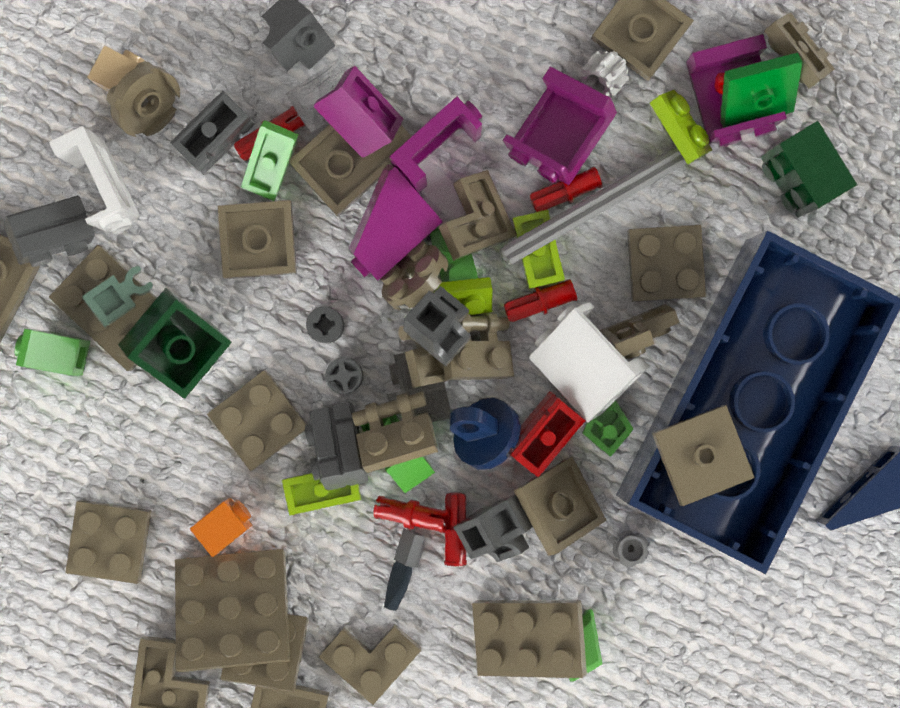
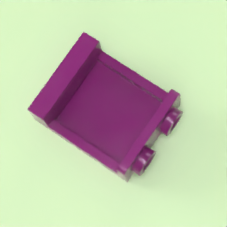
(561, 128)
(432, 135)

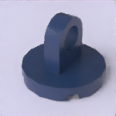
(484, 432)

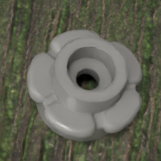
(640, 551)

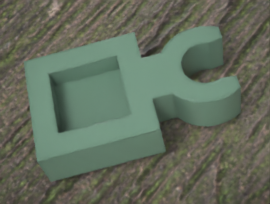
(113, 299)

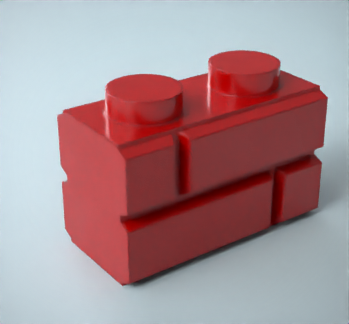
(545, 433)

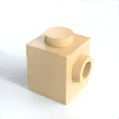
(112, 67)

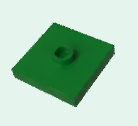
(760, 89)

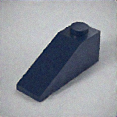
(869, 495)

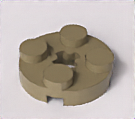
(142, 83)
(413, 276)

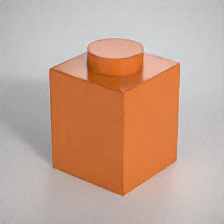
(222, 526)

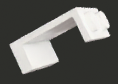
(584, 363)

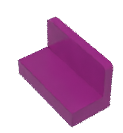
(359, 113)

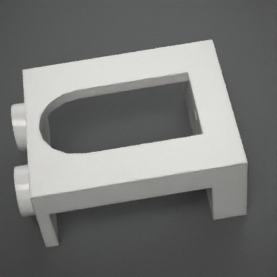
(87, 148)

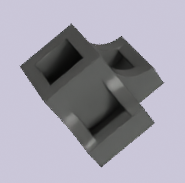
(295, 35)
(437, 325)
(495, 530)

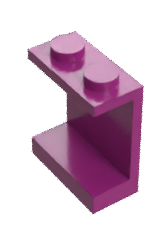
(704, 67)

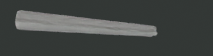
(592, 206)

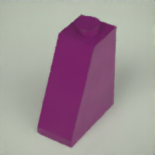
(391, 224)

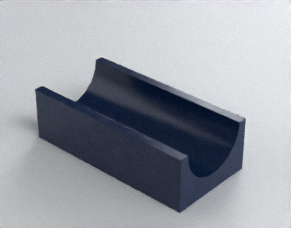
(787, 362)

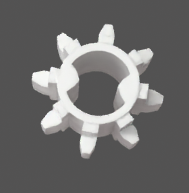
(605, 73)

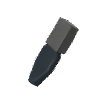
(407, 556)

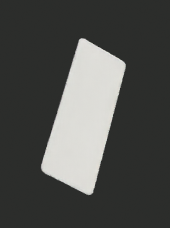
(441, 191)

